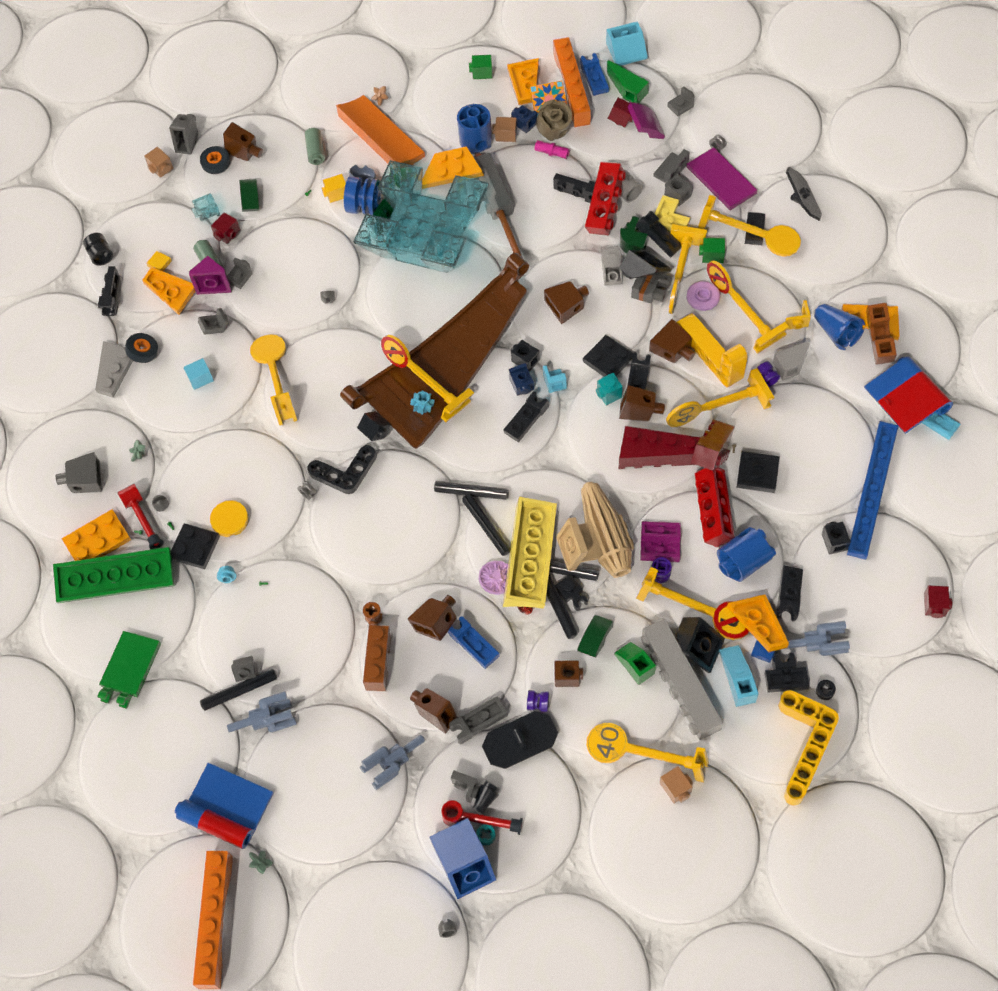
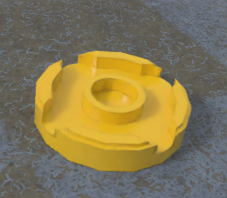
(229, 518)

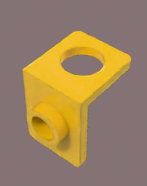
(799, 322)

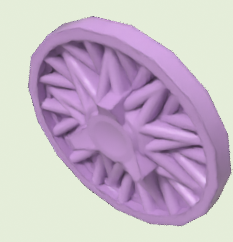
(703, 296)
(493, 577)

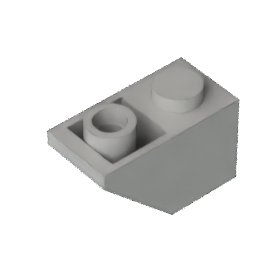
(610, 265)
(790, 361)

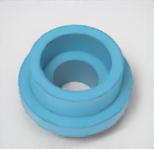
(226, 574)

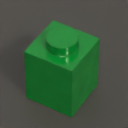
(481, 67)
(712, 250)

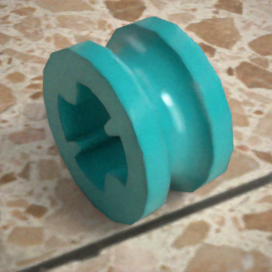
(486, 842)

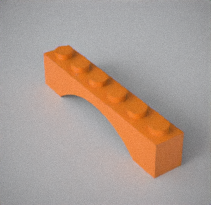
(572, 80)
(209, 941)

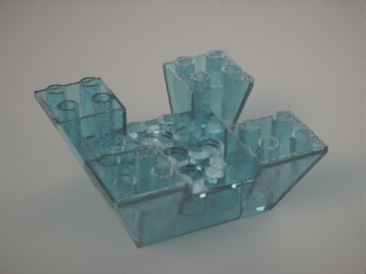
(421, 227)

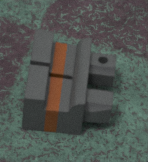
(648, 289)

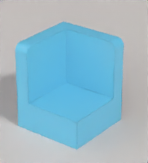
(198, 374)
(554, 380)

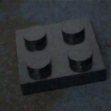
(608, 357)
(758, 472)
(194, 546)

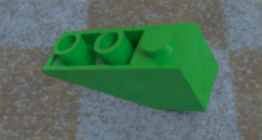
(627, 83)

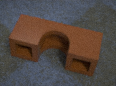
(878, 325)
(376, 658)

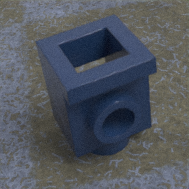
(524, 118)
(521, 379)

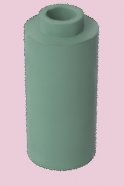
(314, 146)
(203, 249)

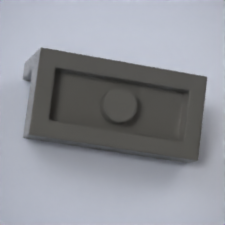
(672, 166)

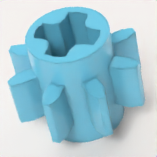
(422, 402)

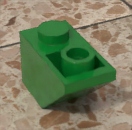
(636, 662)

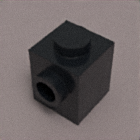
(373, 426)

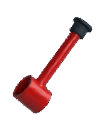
(131, 497)
(513, 824)

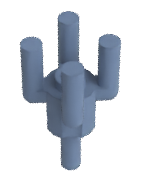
(821, 640)
(266, 715)
(389, 760)

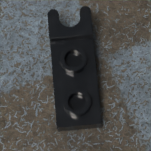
(574, 187)
(659, 234)
(109, 292)
(639, 371)
(526, 417)
(790, 592)

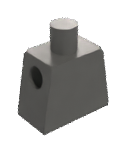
(184, 133)
(81, 474)

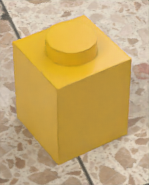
(334, 188)

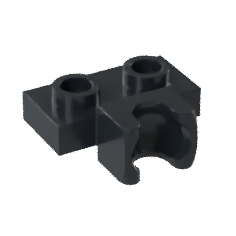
(786, 675)

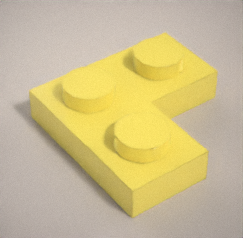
(666, 213)

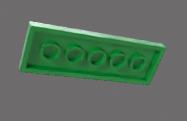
(113, 575)

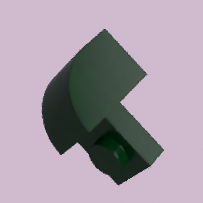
(631, 239)

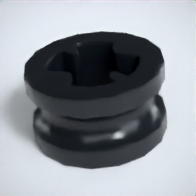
(830, 685)

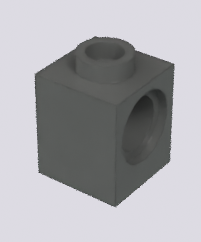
(678, 189)

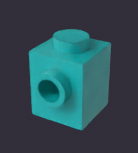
(609, 389)

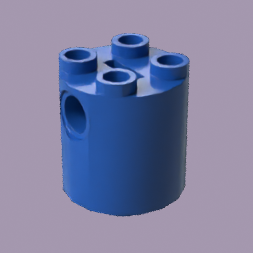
(474, 128)
(745, 554)

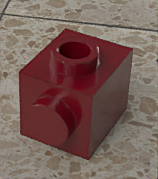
(620, 113)
(225, 228)
(937, 601)

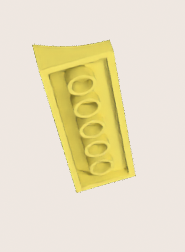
(530, 554)

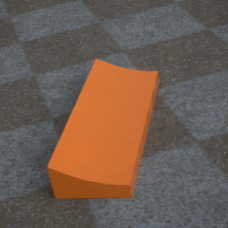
(379, 131)

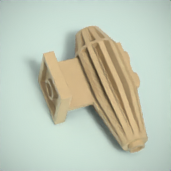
(600, 537)

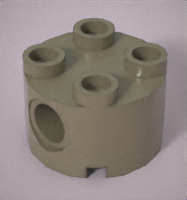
(554, 119)

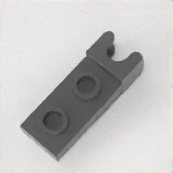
(478, 719)

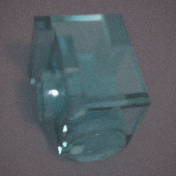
(205, 207)

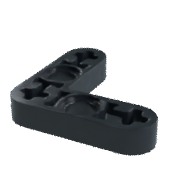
(347, 476)

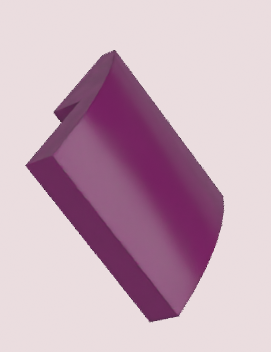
(646, 120)
(660, 540)

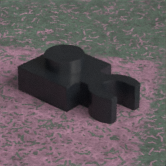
(571, 590)

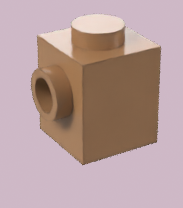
(505, 129)
(158, 162)
(677, 785)

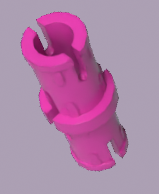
(552, 149)

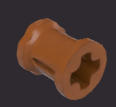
(368, 611)

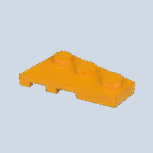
(522, 76)
(169, 288)

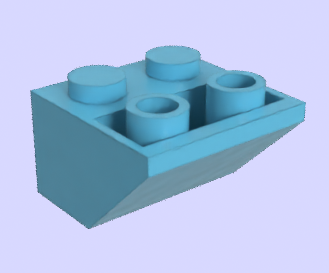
(626, 43)

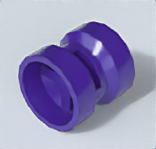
(767, 372)
(663, 573)
(532, 700)

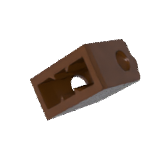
(240, 143)
(565, 300)
(672, 343)
(639, 404)
(434, 618)
(434, 708)

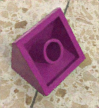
(209, 278)

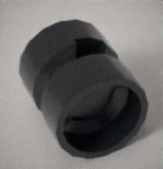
(98, 249)

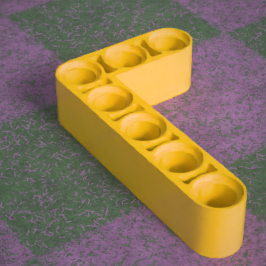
(726, 365)
(813, 746)

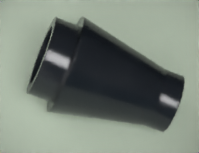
(485, 796)

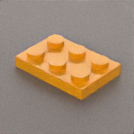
(96, 537)

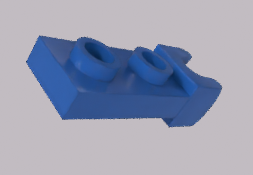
(594, 75)
(474, 643)

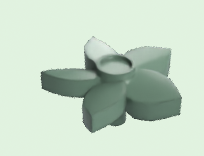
(137, 450)
(260, 862)

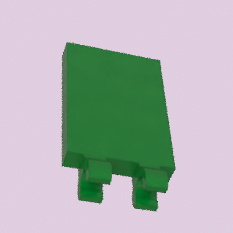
(128, 668)

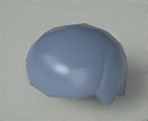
(364, 172)

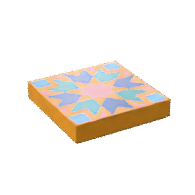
(546, 92)

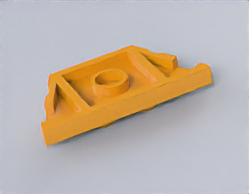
(448, 164)

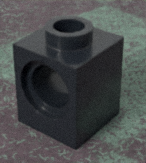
(531, 357)
(835, 545)

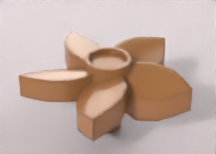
(380, 95)

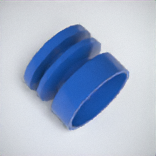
(359, 195)

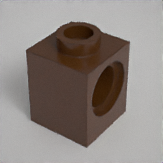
(564, 681)

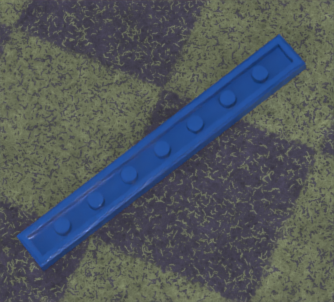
(872, 490)

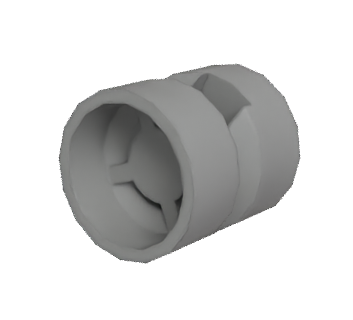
(630, 188)

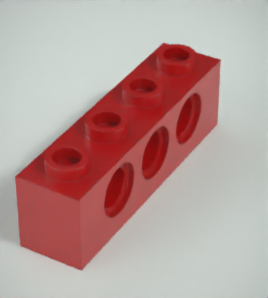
(606, 173)
(714, 506)

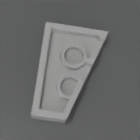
(112, 369)

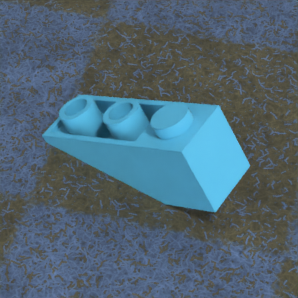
(739, 676)

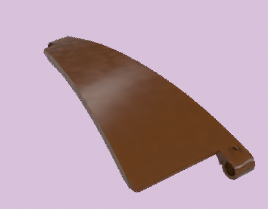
(448, 355)

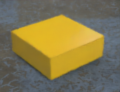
(159, 261)

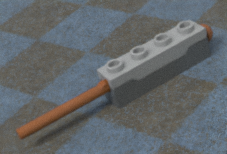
(496, 196)

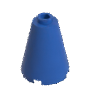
(839, 325)

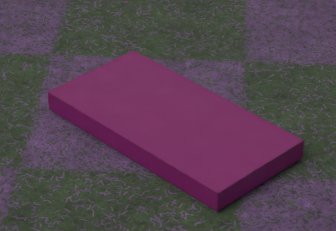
(722, 178)

